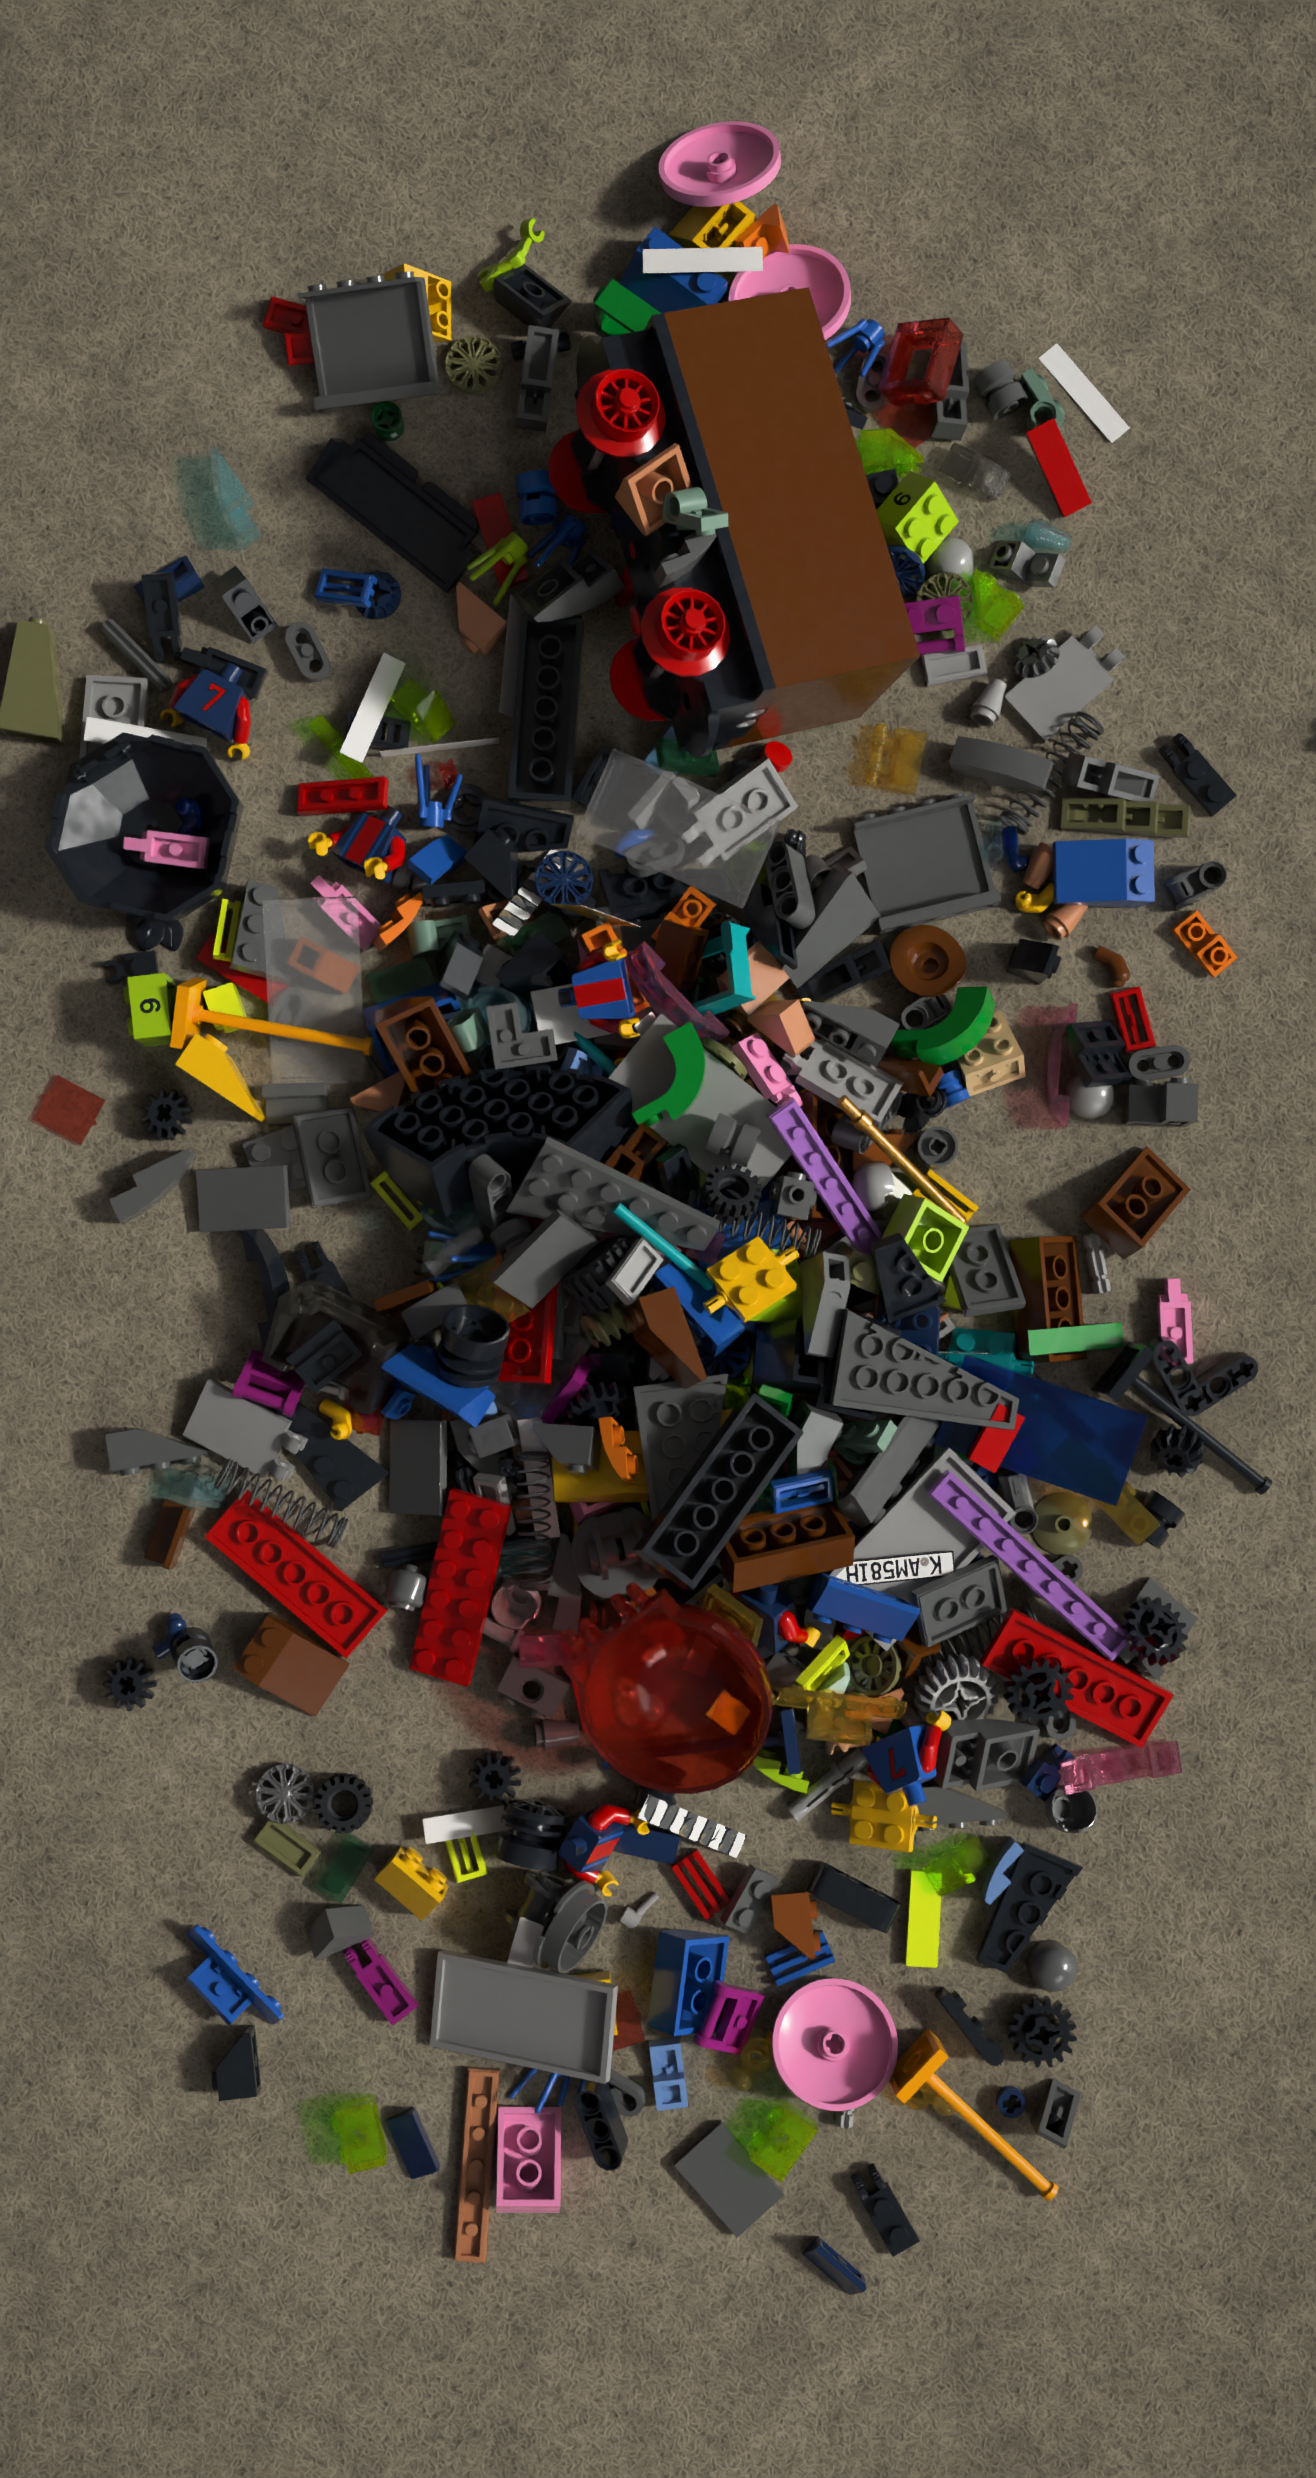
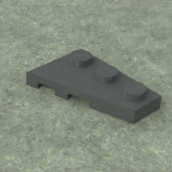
(249, 944)

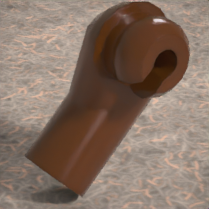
(1116, 963)

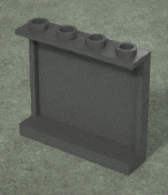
(371, 341)
(925, 863)

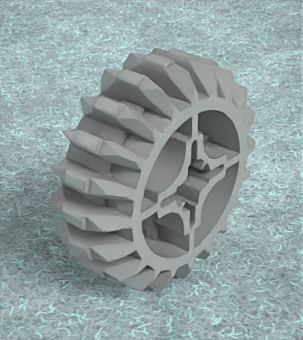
(957, 1687)

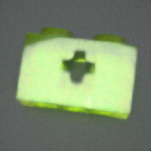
(364, 2116)
(781, 2157)

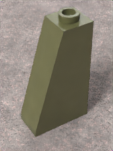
(32, 686)

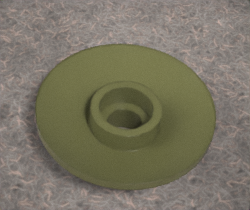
(1050, 1512)

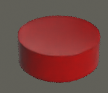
(778, 754)

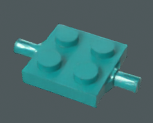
(999, 1344)

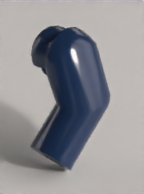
(174, 1624)

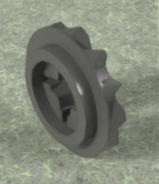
(1031, 667)

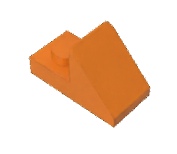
(766, 232)

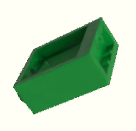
(620, 310)

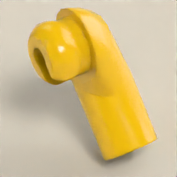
(1035, 902)
(341, 1419)

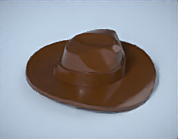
(927, 960)

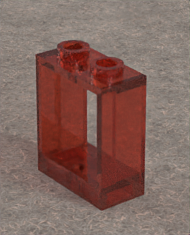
(917, 335)

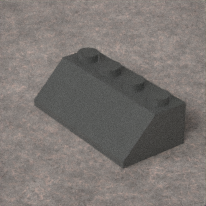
(881, 1473)

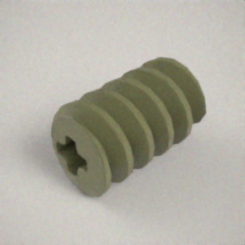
(605, 1323)

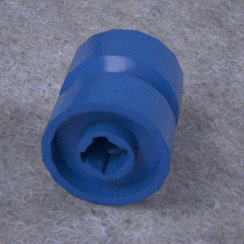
(537, 502)

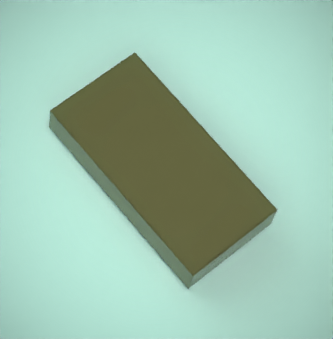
(287, 1846)

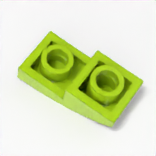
(770, 1766)

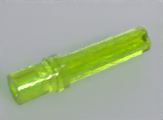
(333, 742)

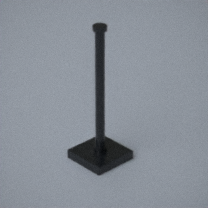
(1125, 1372)

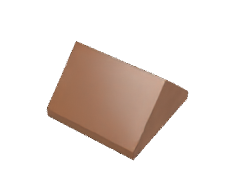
(644, 489)
(765, 978)

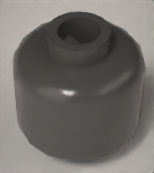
(407, 1588)

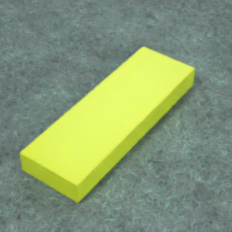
(922, 1922)

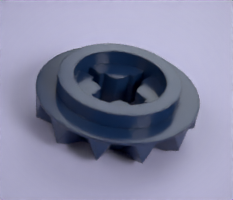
(387, 603)

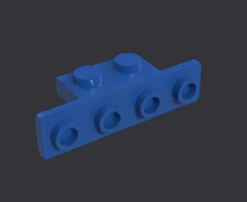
(225, 1984)

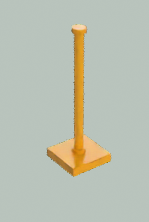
(190, 1015)
(918, 2067)

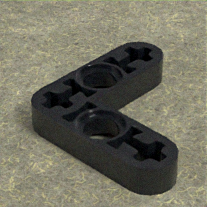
(1190, 1385)

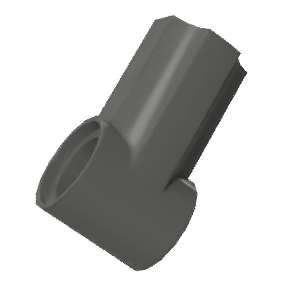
(1018, 1497)

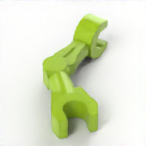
(515, 258)

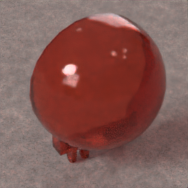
(671, 1693)

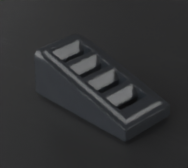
(391, 722)

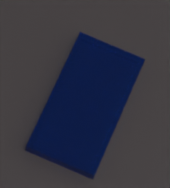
(1064, 1435)

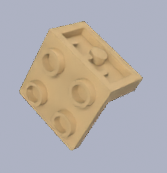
(993, 1060)

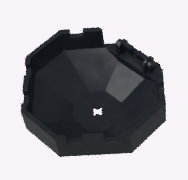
(119, 795)

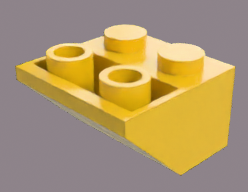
(712, 226)
(438, 300)
(412, 1882)

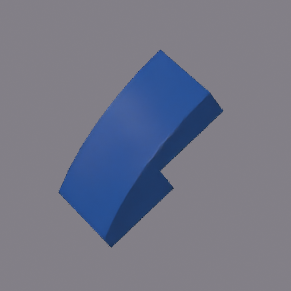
(437, 858)

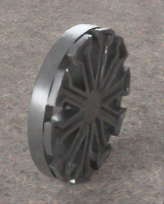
(284, 1793)

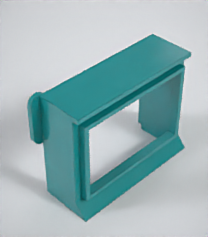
(735, 947)

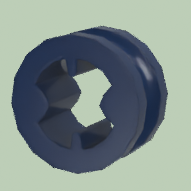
(1004, 2094)

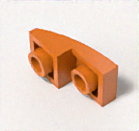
(690, 910)
(402, 916)
(1203, 944)
(620, 1457)

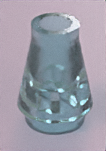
(1046, 536)

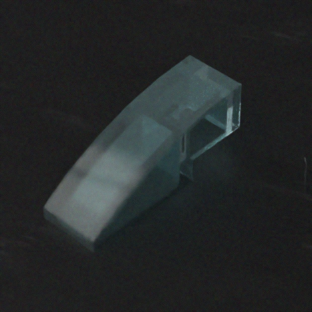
(233, 501)

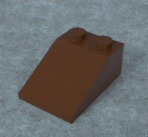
(1135, 1203)
(664, 1333)
(291, 1665)

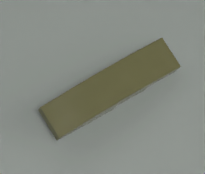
(1125, 817)

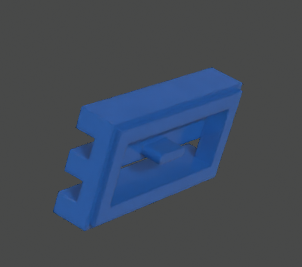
(365, 591)
(801, 1486)
(803, 1970)

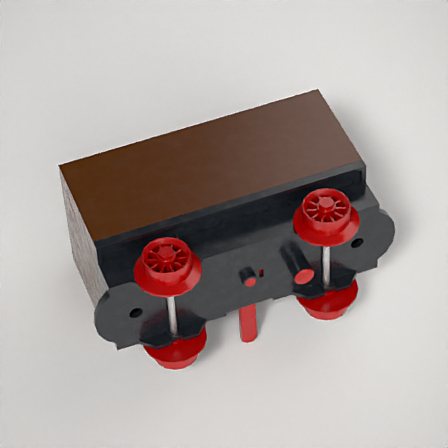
(798, 597)

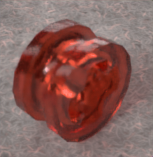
(448, 772)

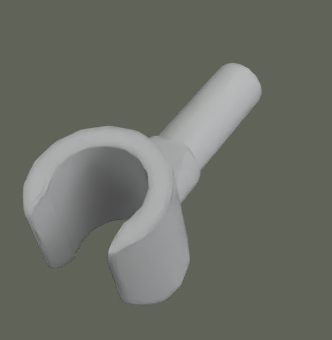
(631, 1917)

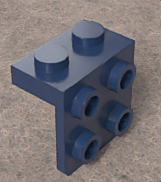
(919, 1328)

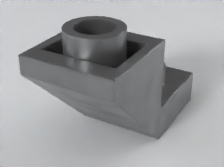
(1024, 565)

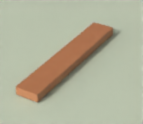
(476, 2164)

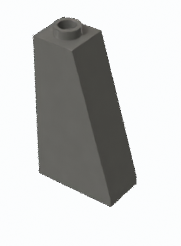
(840, 917)

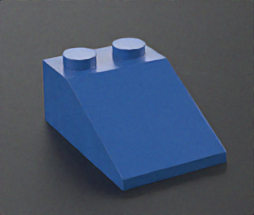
(1104, 872)

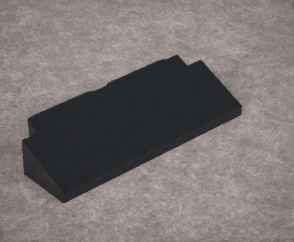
(409, 518)

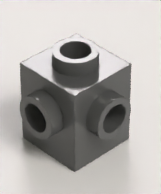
(792, 1207)

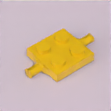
(751, 1279)
(881, 1818)

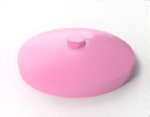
(720, 164)
(799, 269)
(834, 2044)

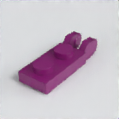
(382, 1983)

